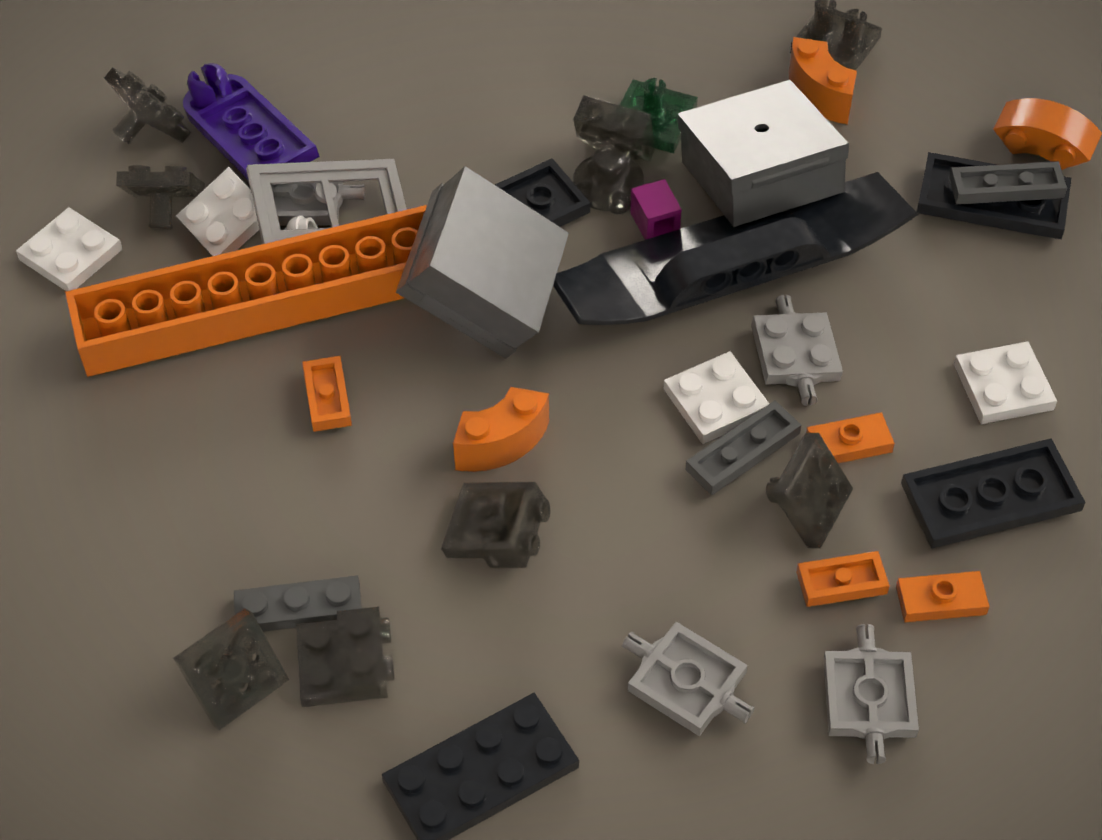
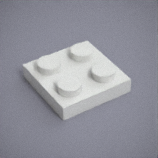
(222, 214)
(69, 250)
(1004, 382)
(715, 396)

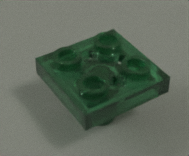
(663, 106)

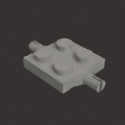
(299, 200)
(796, 349)
(687, 678)
(870, 694)

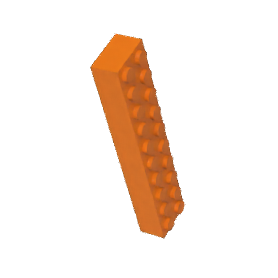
(241, 292)

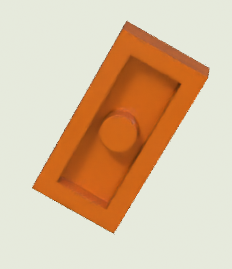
(327, 393)
(856, 437)
(842, 578)
(942, 596)

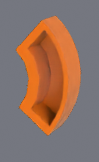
(822, 79)
(1047, 131)
(501, 432)

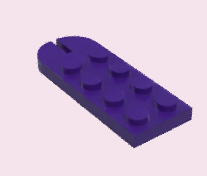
(243, 121)

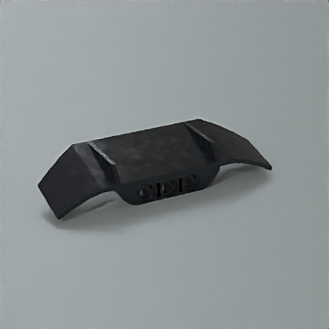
(721, 259)

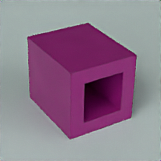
(655, 209)

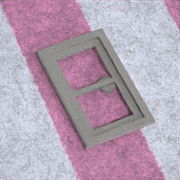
(264, 175)

